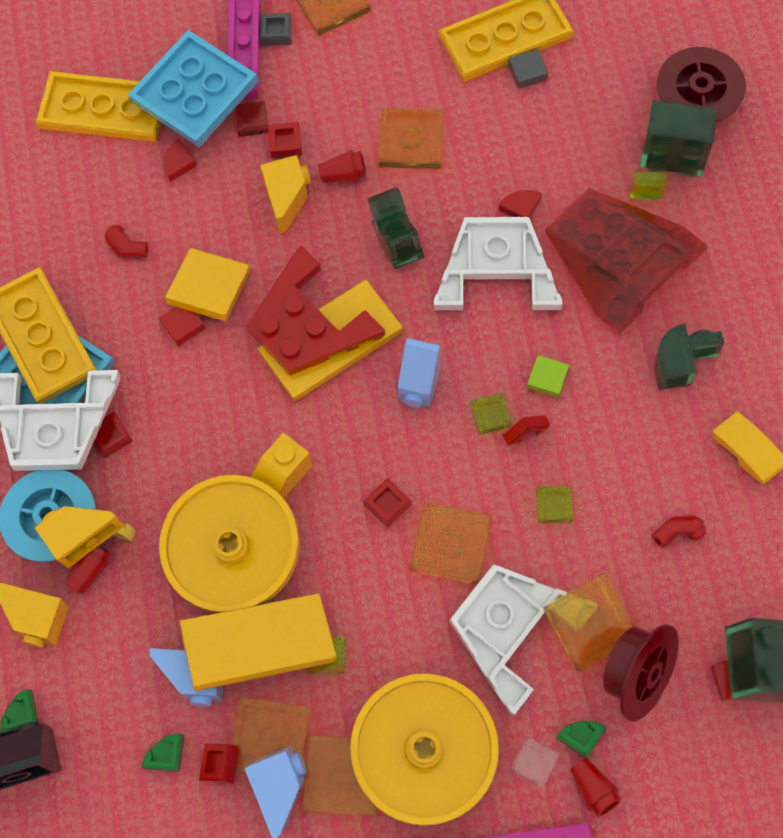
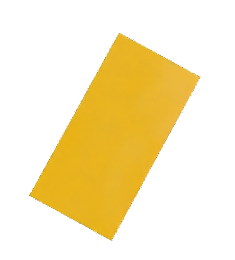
(507, 30)
(94, 108)
(339, 313)
(41, 337)
(257, 641)

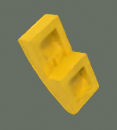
(751, 447)

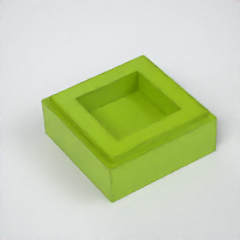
(548, 376)

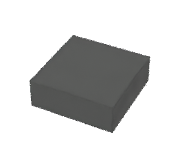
(276, 29)
(528, 68)

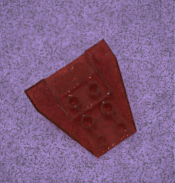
(619, 253)

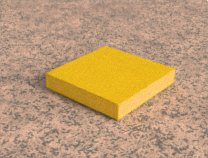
(208, 284)

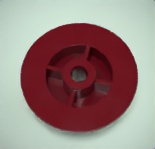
(703, 80)
(641, 668)

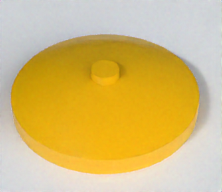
(229, 543)
(424, 749)

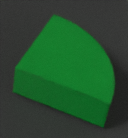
(19, 712)
(581, 736)
(165, 754)

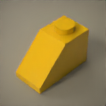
(286, 189)
(283, 465)
(76, 532)
(33, 614)

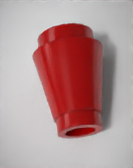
(345, 167)
(87, 569)
(596, 789)

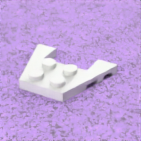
(497, 251)
(53, 433)
(496, 622)

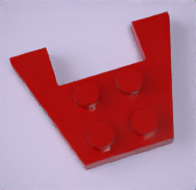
(296, 330)

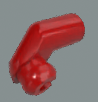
(122, 245)
(677, 525)

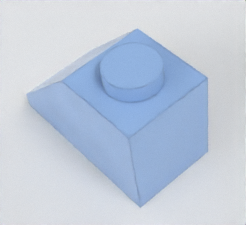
(419, 373)
(175, 667)
(277, 785)

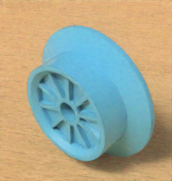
(29, 503)

